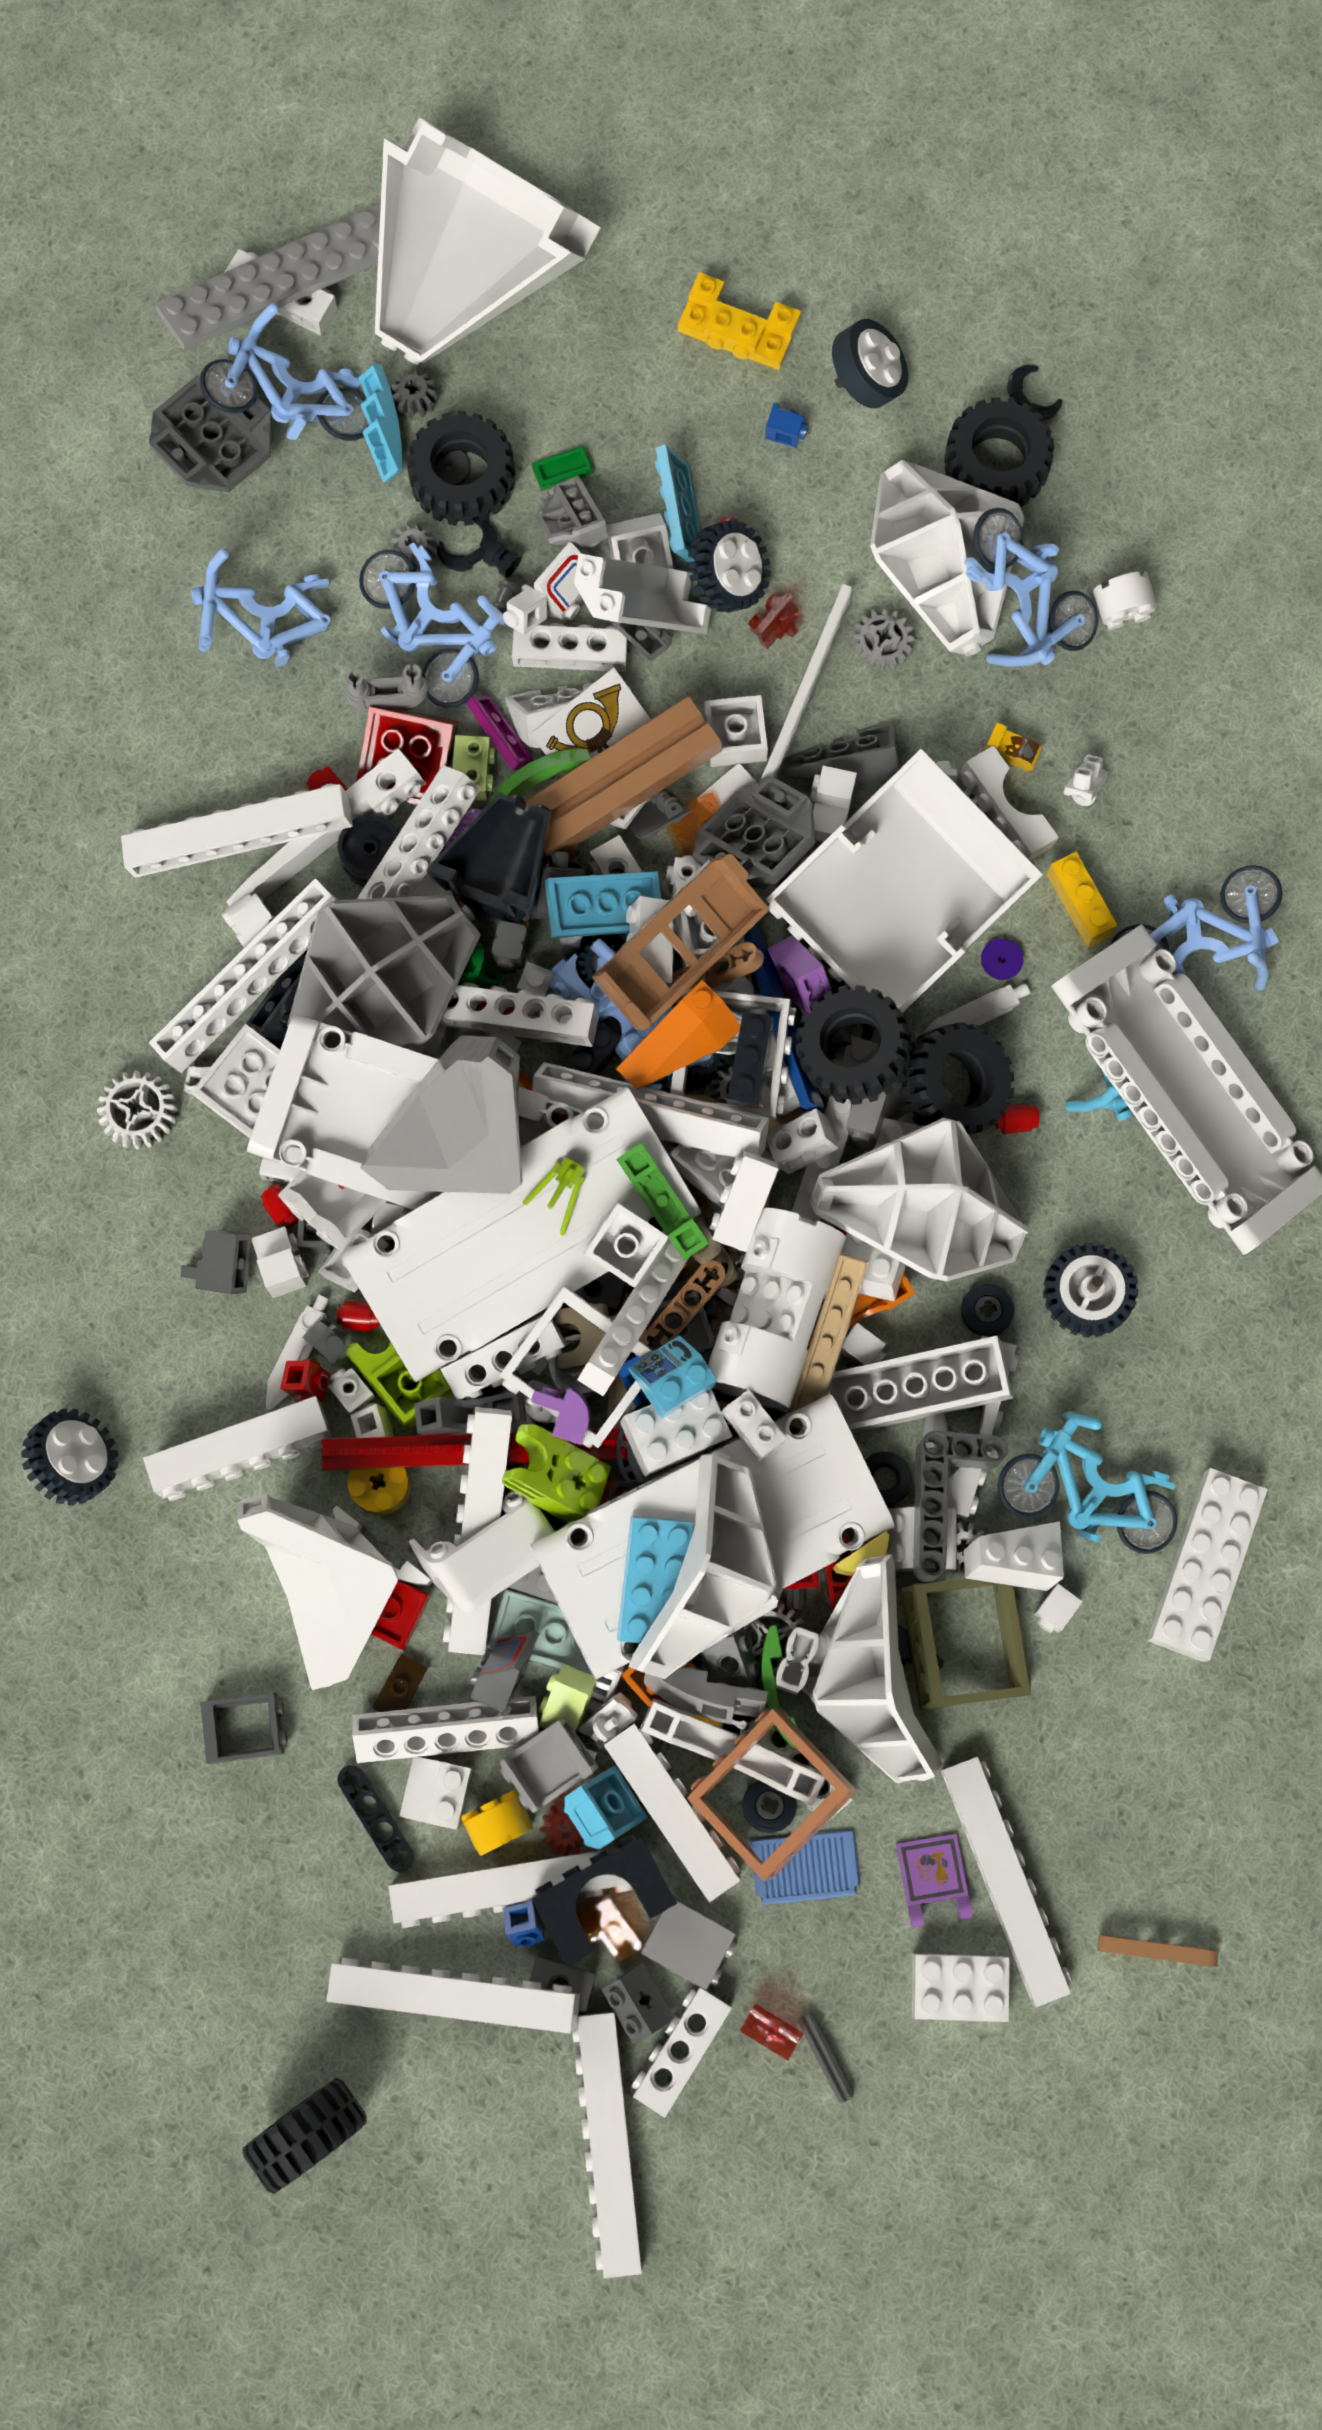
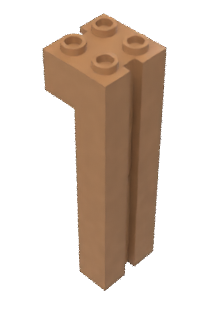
(625, 776)

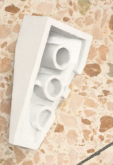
(532, 709)

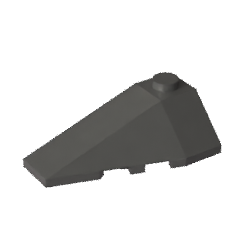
(871, 755)

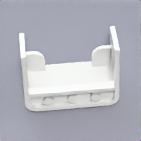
(488, 1559)

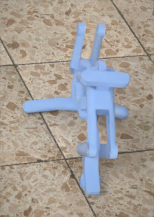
(264, 643)

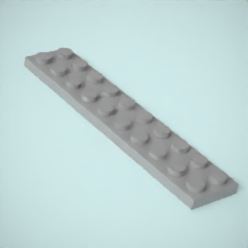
(273, 278)

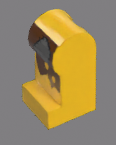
(1013, 748)

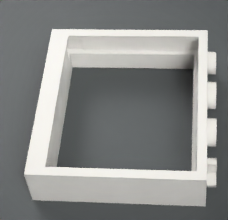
(783, 1047)
(516, 1384)

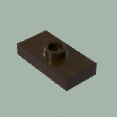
(400, 1685)

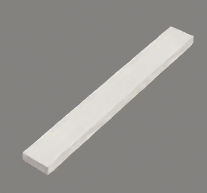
(808, 682)

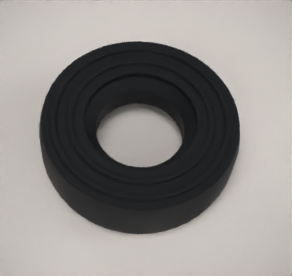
(901, 1470)

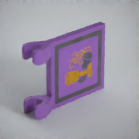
(933, 1873)

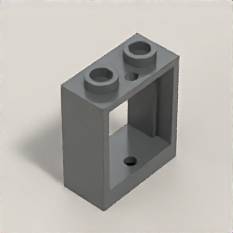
(212, 1733)

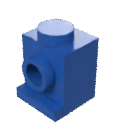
(785, 426)
(527, 1931)

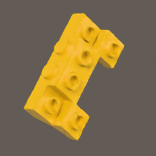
(735, 329)

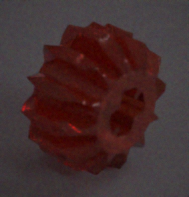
(557, 1836)

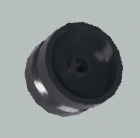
(357, 842)

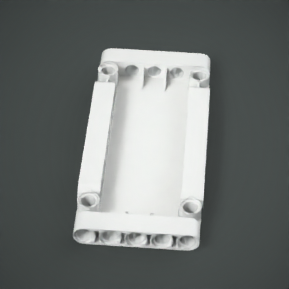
(1191, 1088)
(343, 1099)
(489, 1262)
(805, 1499)

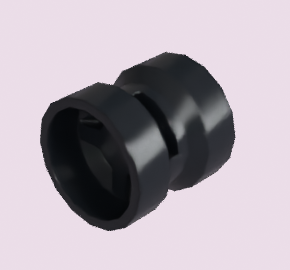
(502, 558)

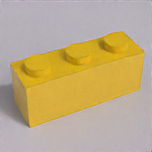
(1081, 899)

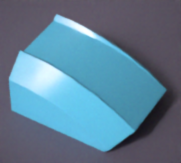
(603, 1808)

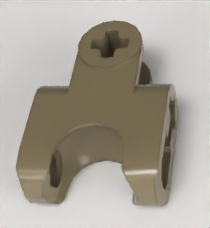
(715, 1252)
(590, 1337)

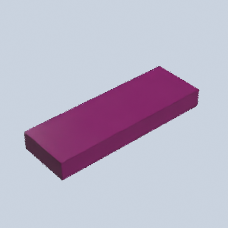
(499, 731)

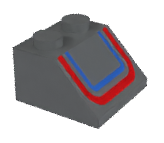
(503, 1670)

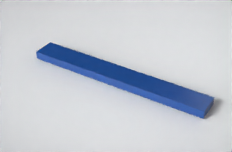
(771, 987)

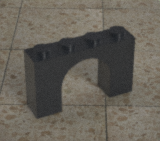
(559, 1902)

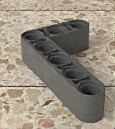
(938, 1492)

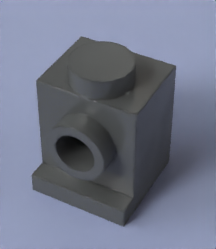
(326, 1339)

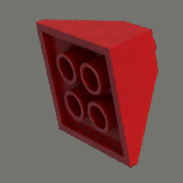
(422, 739)

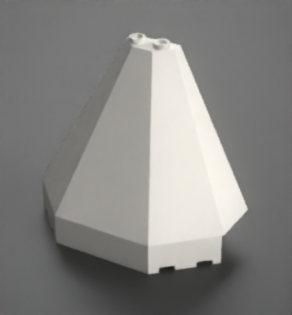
(462, 242)

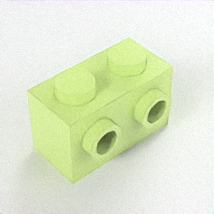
(473, 759)
(568, 1697)

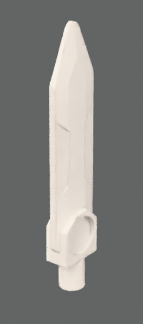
(984, 1008)
(295, 1350)

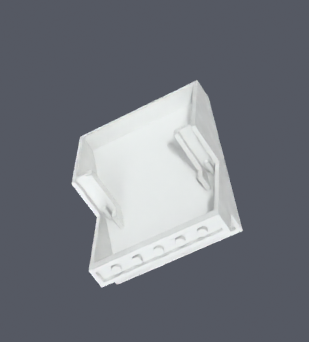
(904, 885)

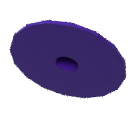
(1004, 951)

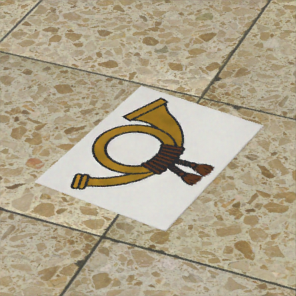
(593, 719)

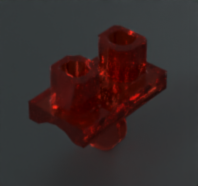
(778, 622)
(771, 2031)

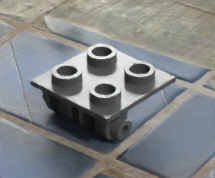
(658, 814)

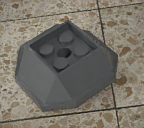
(217, 464)
(763, 828)

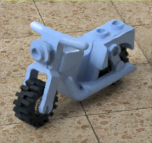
(575, 980)

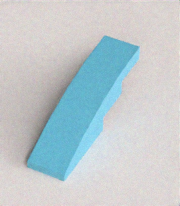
(383, 429)

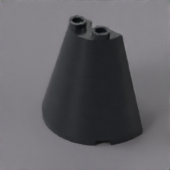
(497, 859)

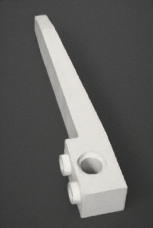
(365, 797)

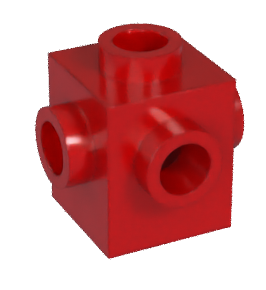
(305, 1380)

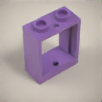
(803, 974)

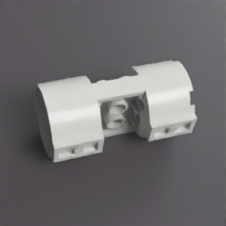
(776, 1308)

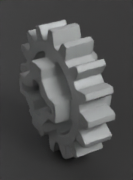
(874, 630)

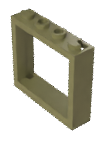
(924, 1651)

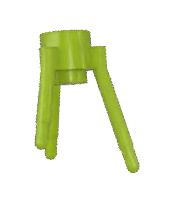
(567, 1174)

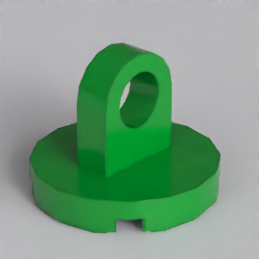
(476, 969)

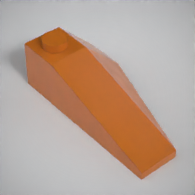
(688, 1033)

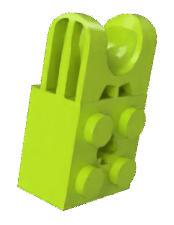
(389, 1378)
(558, 1475)

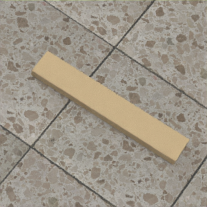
(829, 1333)

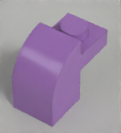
(573, 1412)

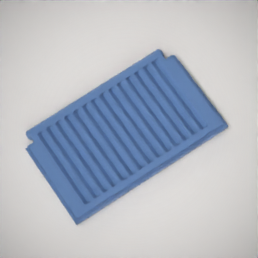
(818, 1871)

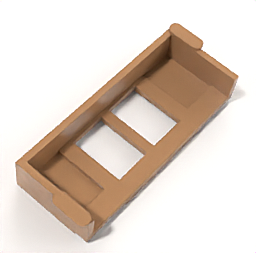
(721, 901)

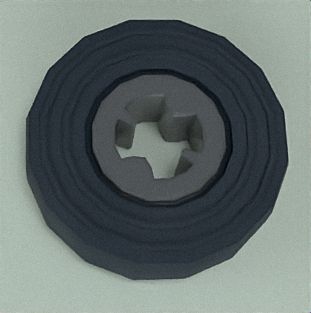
(999, 1319)
(764, 1821)

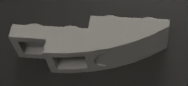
(715, 1701)

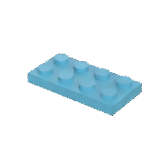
(679, 499)
(596, 902)
(651, 1571)

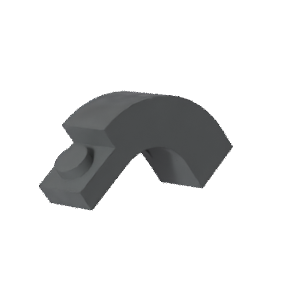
(450, 1416)

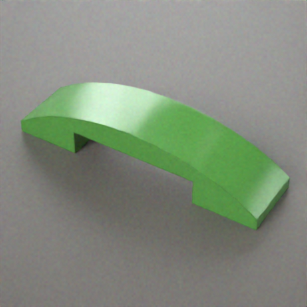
(542, 769)
(662, 1201)
(770, 1651)

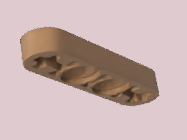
(736, 968)
(680, 1307)
(1157, 1950)

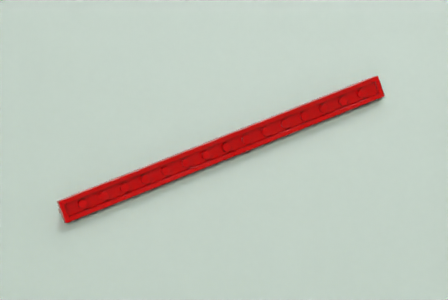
(438, 1451)

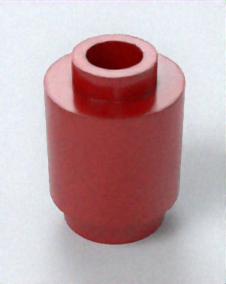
(1019, 1119)
(277, 1208)
(357, 1316)

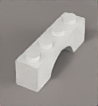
(985, 776)

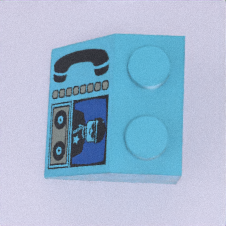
(672, 1376)

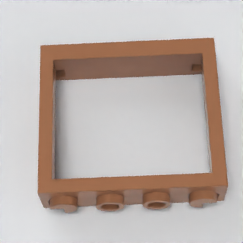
(808, 1828)

